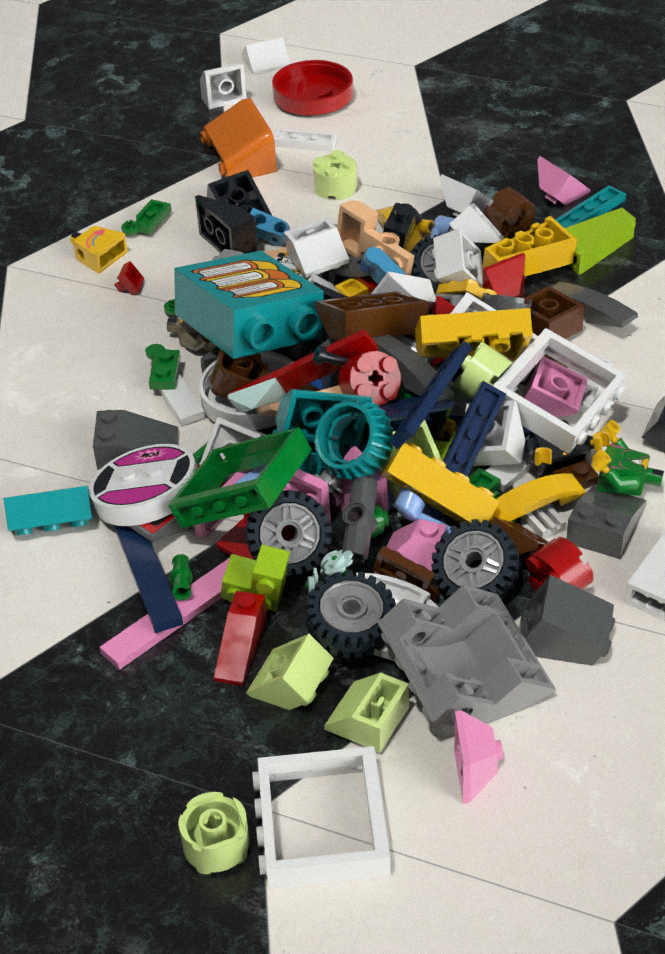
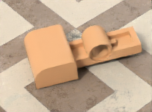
(358, 233)

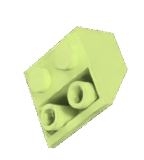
(370, 710)

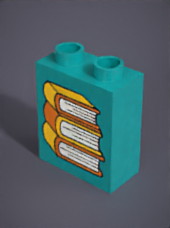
(248, 303)

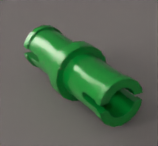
(181, 577)

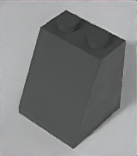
(567, 623)

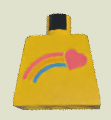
(99, 247)

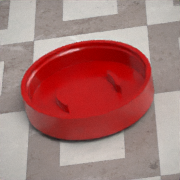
(312, 87)

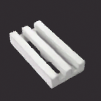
(549, 517)

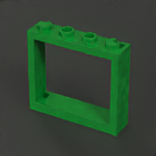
(205, 502)

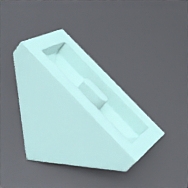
(257, 395)

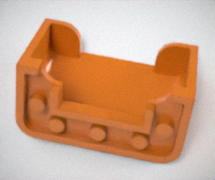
(241, 140)

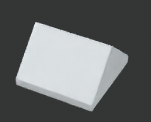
(265, 56)

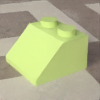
(292, 673)

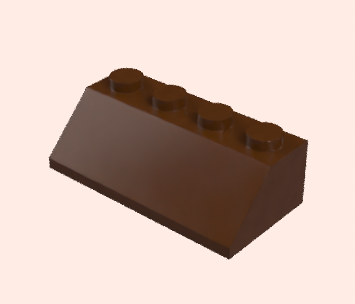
(377, 313)

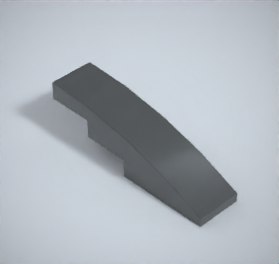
(597, 306)
(414, 369)

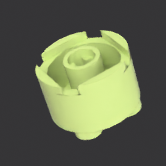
(335, 175)
(485, 366)
(214, 832)

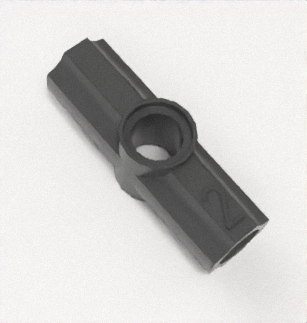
(360, 518)

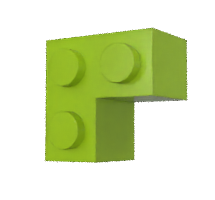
(257, 576)

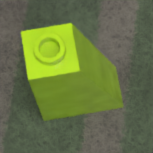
(600, 237)

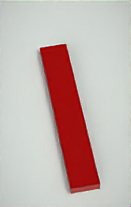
(305, 371)

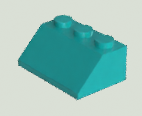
(306, 409)
(48, 510)

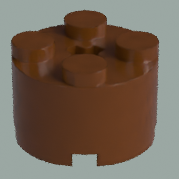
(510, 212)
(232, 373)

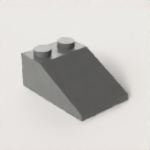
(124, 431)
(604, 521)

